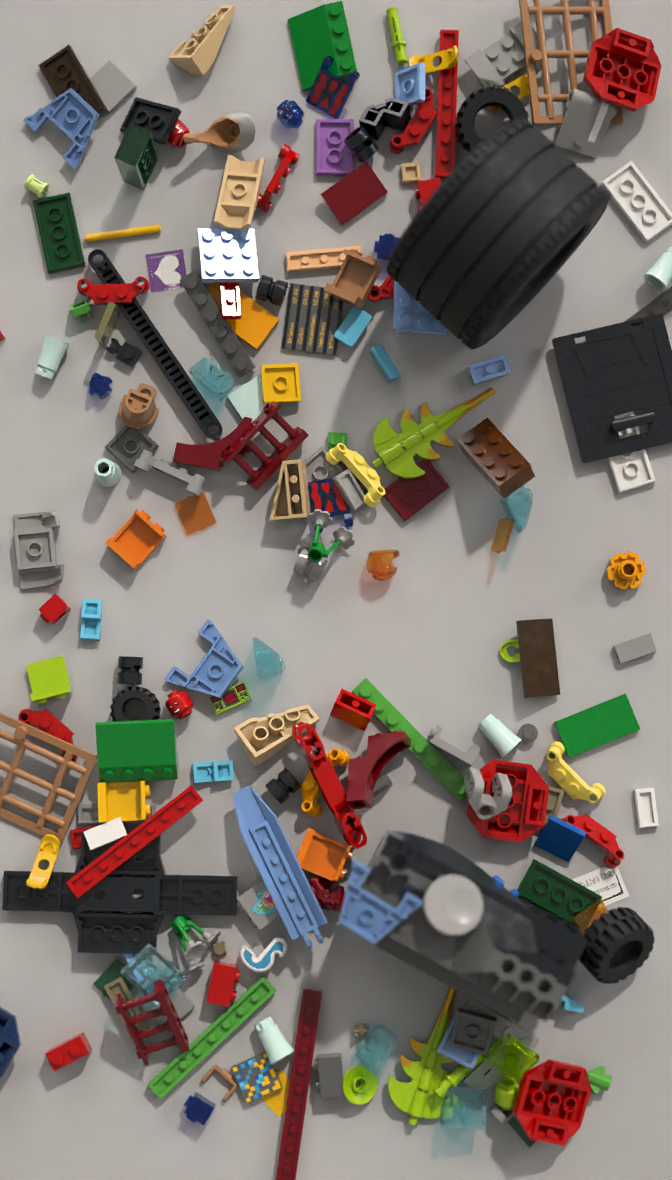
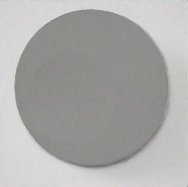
(453, 905)

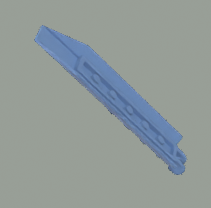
(278, 866)

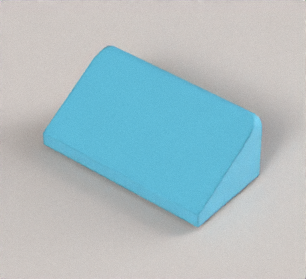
(352, 326)
(385, 363)

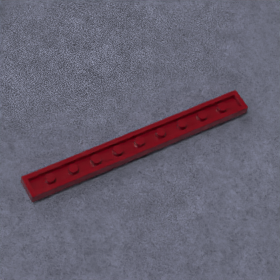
(299, 1085)

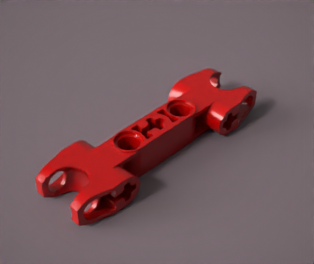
(329, 784)

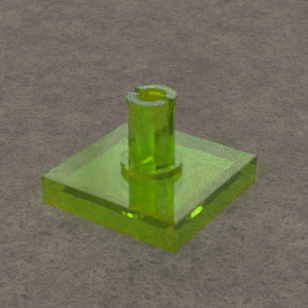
(511, 1057)

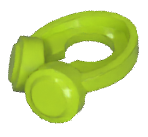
(503, 649)

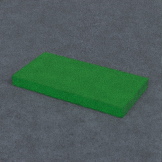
(597, 725)

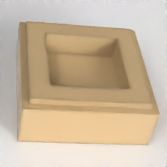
(411, 173)

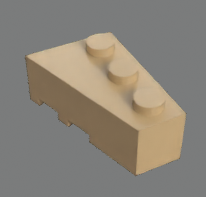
(292, 491)

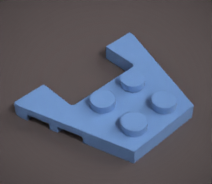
(73, 117)
(216, 669)
(367, 913)

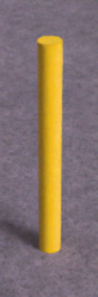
(123, 233)

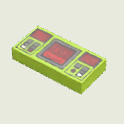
(234, 696)

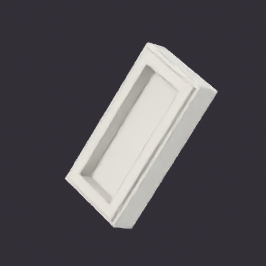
(646, 807)
(105, 833)

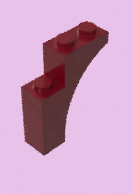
(208, 455)
(365, 770)

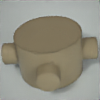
(219, 948)
(360, 1030)

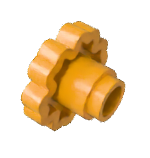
(625, 570)

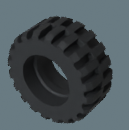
(478, 100)
(616, 945)

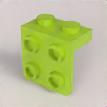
(48, 680)

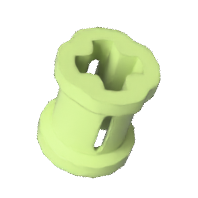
(36, 186)

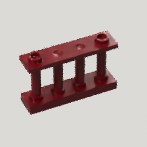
(269, 463)
(166, 1009)

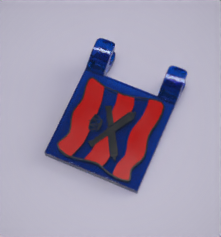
(329, 91)
(327, 497)

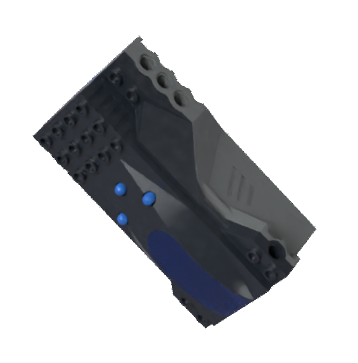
(508, 961)

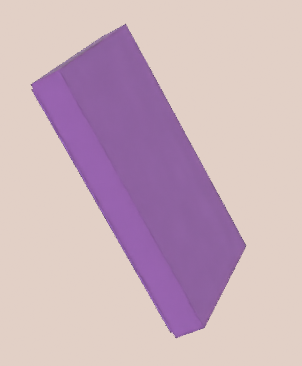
(332, 154)

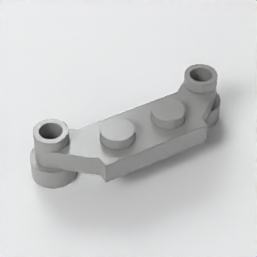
(164, 466)

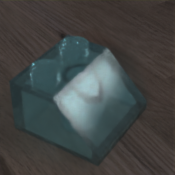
(212, 378)
(518, 507)
(267, 660)
(376, 1047)
(464, 1108)

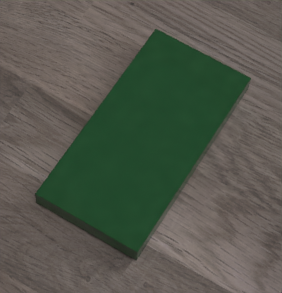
(59, 233)
(555, 892)

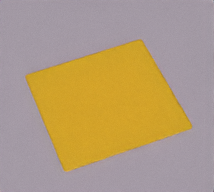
(277, 1100)

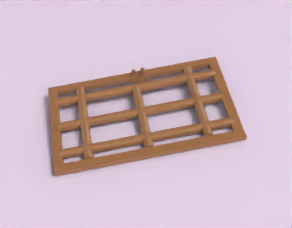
(533, 56)
(12, 770)

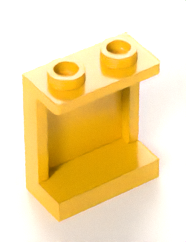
(123, 800)

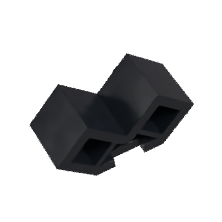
(391, 114)

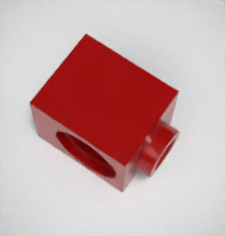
(53, 609)

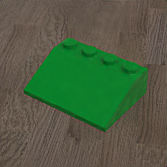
(318, 35)
(137, 750)

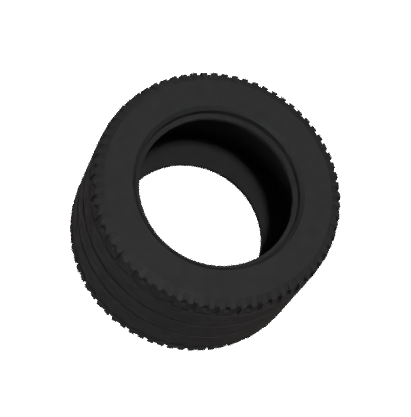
(496, 232)

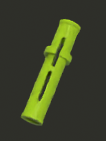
(401, 57)
(454, 1078)

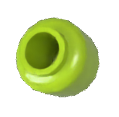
(506, 1093)

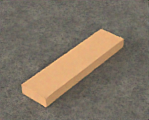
(317, 259)

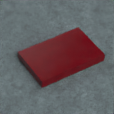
(354, 193)
(411, 495)

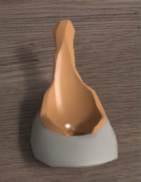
(227, 133)

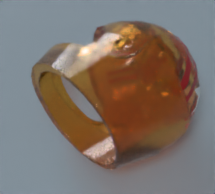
(379, 564)

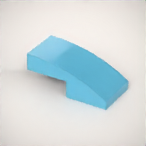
(91, 620)
(212, 771)
(570, 1004)

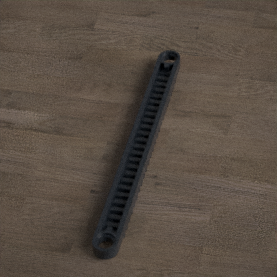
(159, 350)

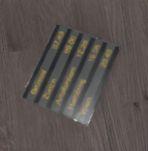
(311, 320)

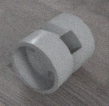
(312, 569)

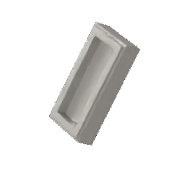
(349, 489)
(635, 648)

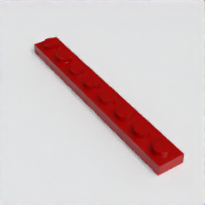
(446, 109)
(134, 841)

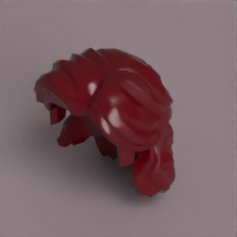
(328, 898)

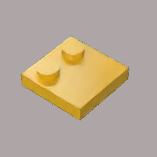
(280, 383)

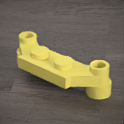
(360, 469)
(569, 779)

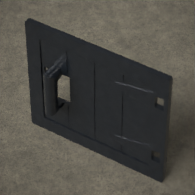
(616, 375)

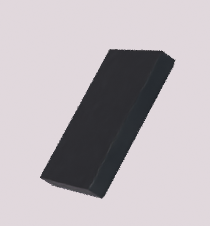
(153, 117)

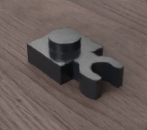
(126, 354)

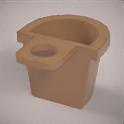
(137, 408)

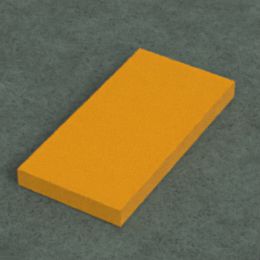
(255, 320)

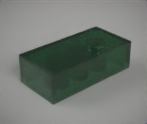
(137, 156)

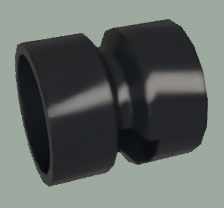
(361, 144)
(271, 290)
(130, 670)
(283, 785)

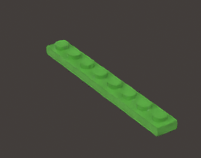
(419, 745)
(212, 1037)

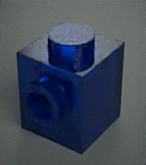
(385, 246)
(198, 1108)

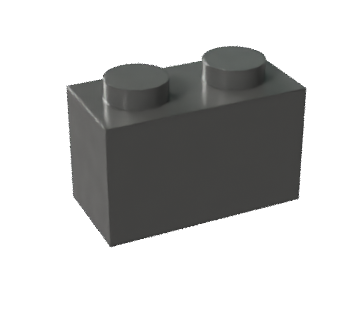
(330, 1075)

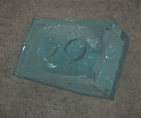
(149, 967)

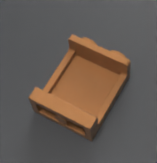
(354, 279)

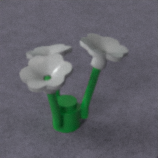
(314, 544)
(195, 950)

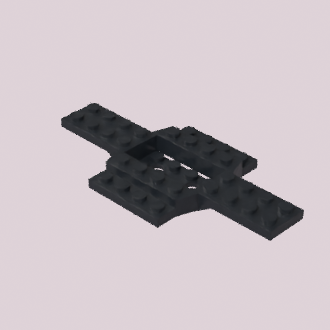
(123, 931)

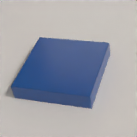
(559, 838)

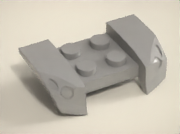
(502, 58)
(37, 550)

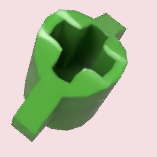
(599, 1080)

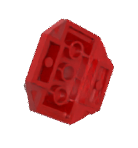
(631, 57)
(528, 803)
(552, 1101)

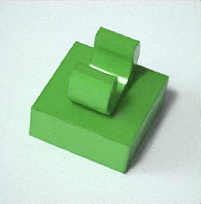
(80, 308)
(335, 438)

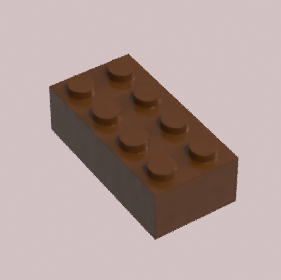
(495, 458)

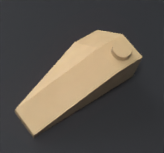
(201, 50)
(269, 734)

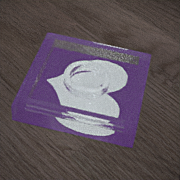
(166, 270)

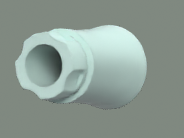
(661, 272)
(50, 356)
(110, 478)
(499, 735)
(273, 1040)

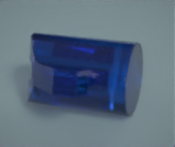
(100, 385)

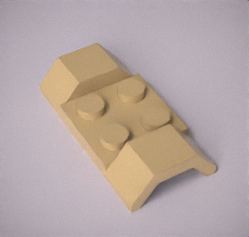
(239, 194)

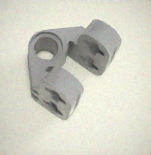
(484, 804)

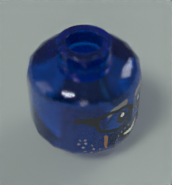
(290, 114)

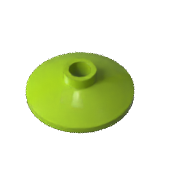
(366, 1085)

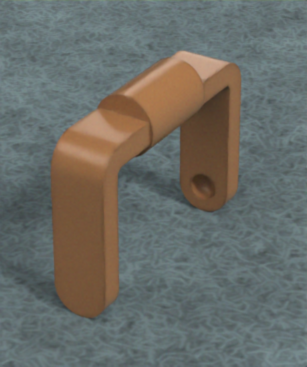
(225, 1075)

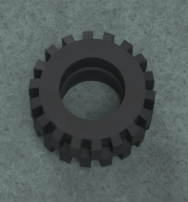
(135, 692)

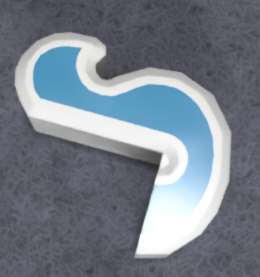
(266, 958)

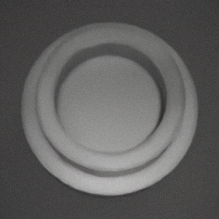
(528, 733)

